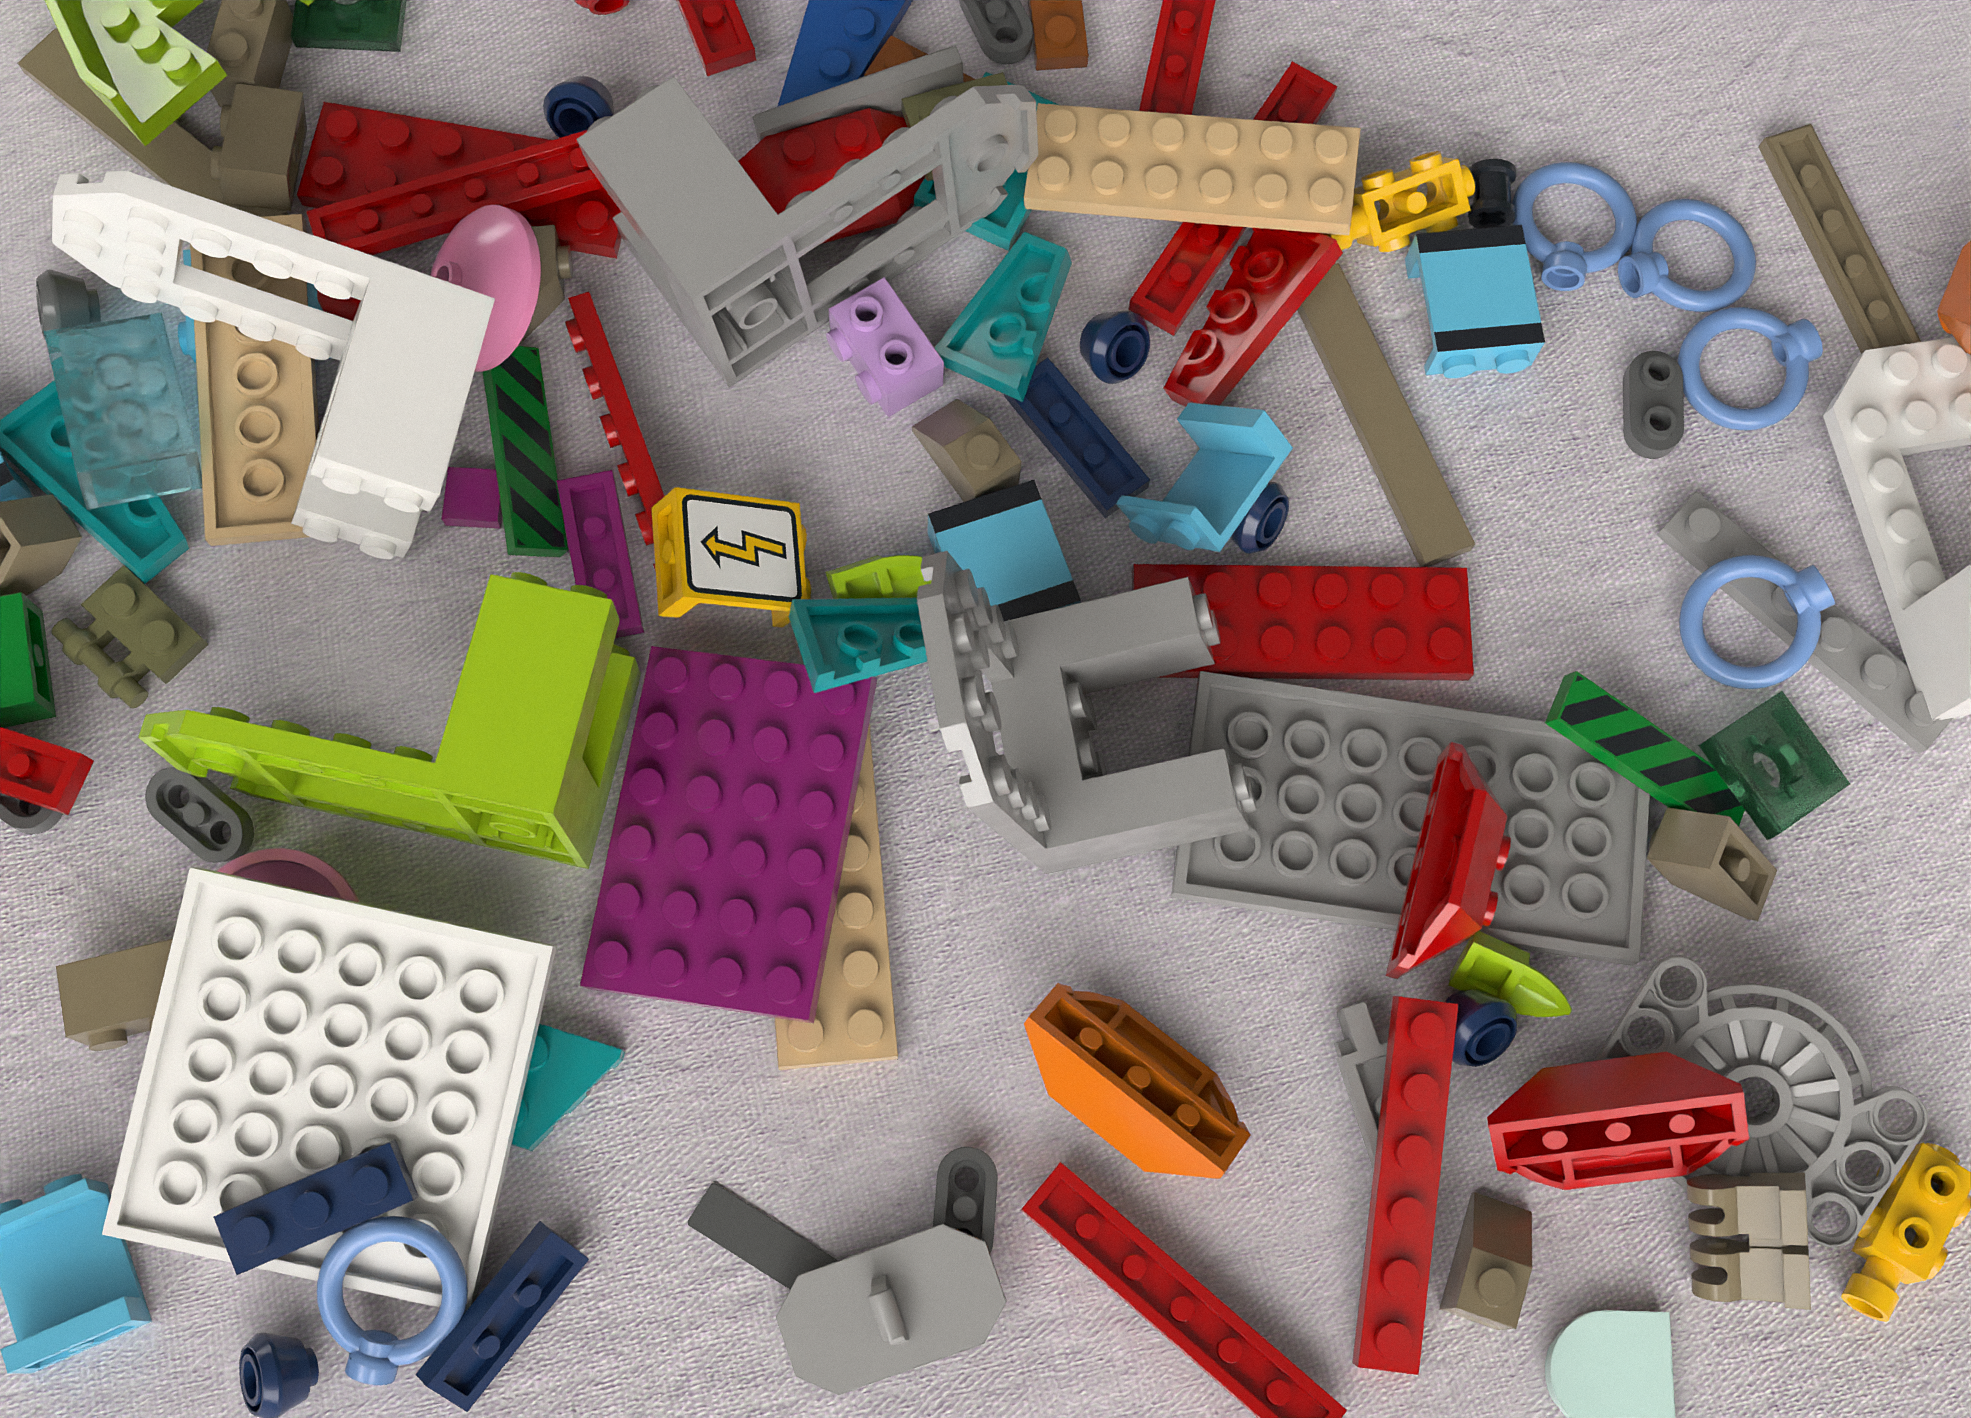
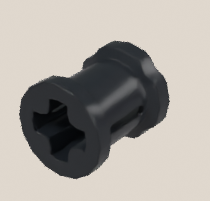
(1492, 193)

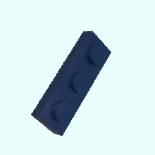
(1079, 439)
(316, 1207)
(502, 1317)

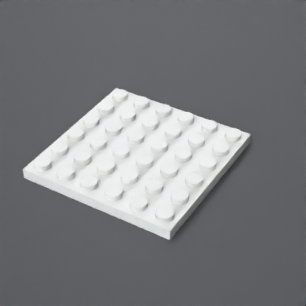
(313, 1035)

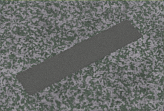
(755, 1237)

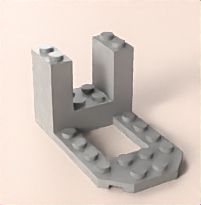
(735, 263)
(1050, 784)

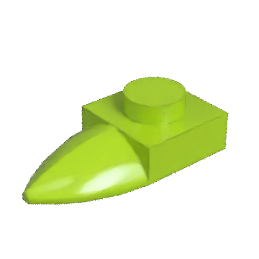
(878, 578)
(1506, 973)

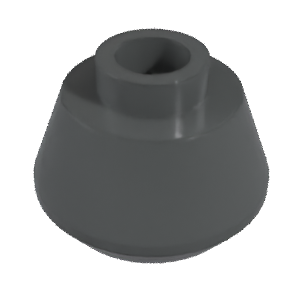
(65, 301)

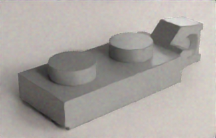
(1362, 1069)

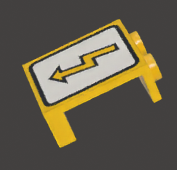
(728, 553)

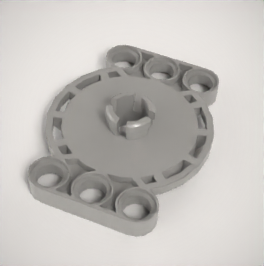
(1814, 1111)

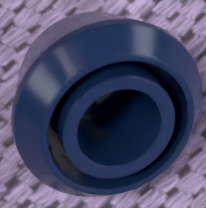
(576, 105)
(1115, 345)
(1263, 520)
(1483, 1027)
(276, 1374)

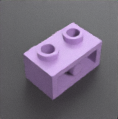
(884, 347)

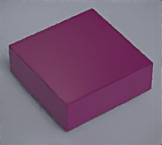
(472, 498)

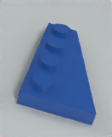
(839, 43)

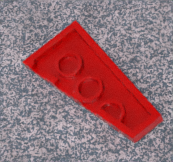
(1260, 297)

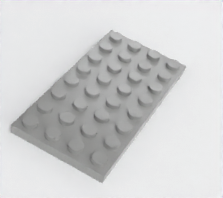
(1346, 797)

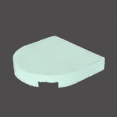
(1613, 1366)

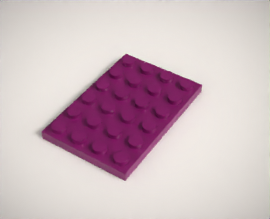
(729, 835)

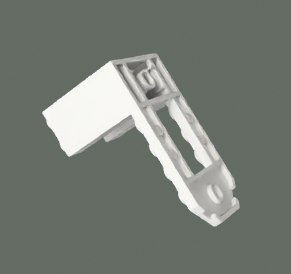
(400, 359)
(1891, 407)

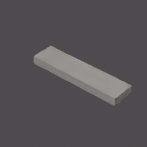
(875, 91)

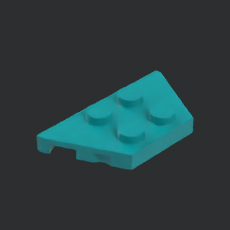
(558, 1080)

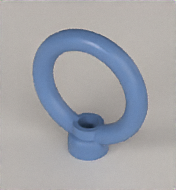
(1566, 261)
(1648, 270)
(1791, 344)
(1805, 593)
(376, 1353)

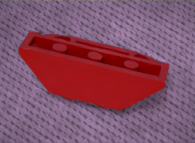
(813, 153)
(1452, 865)
(1617, 1121)

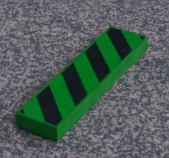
(525, 456)
(1639, 749)

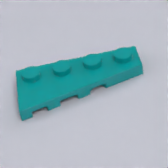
(134, 532)

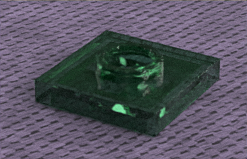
(355, 26)
(1804, 765)

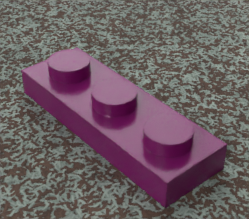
(600, 544)

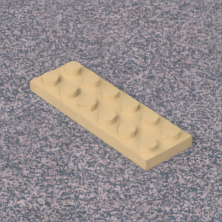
(1194, 169)
(253, 415)
(856, 994)

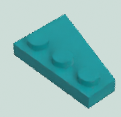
(1008, 318)
(856, 638)

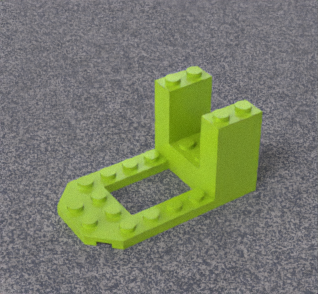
(520, 752)

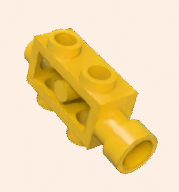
(1404, 208)
(1905, 1205)

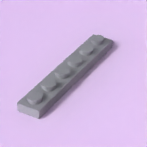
(1844, 649)

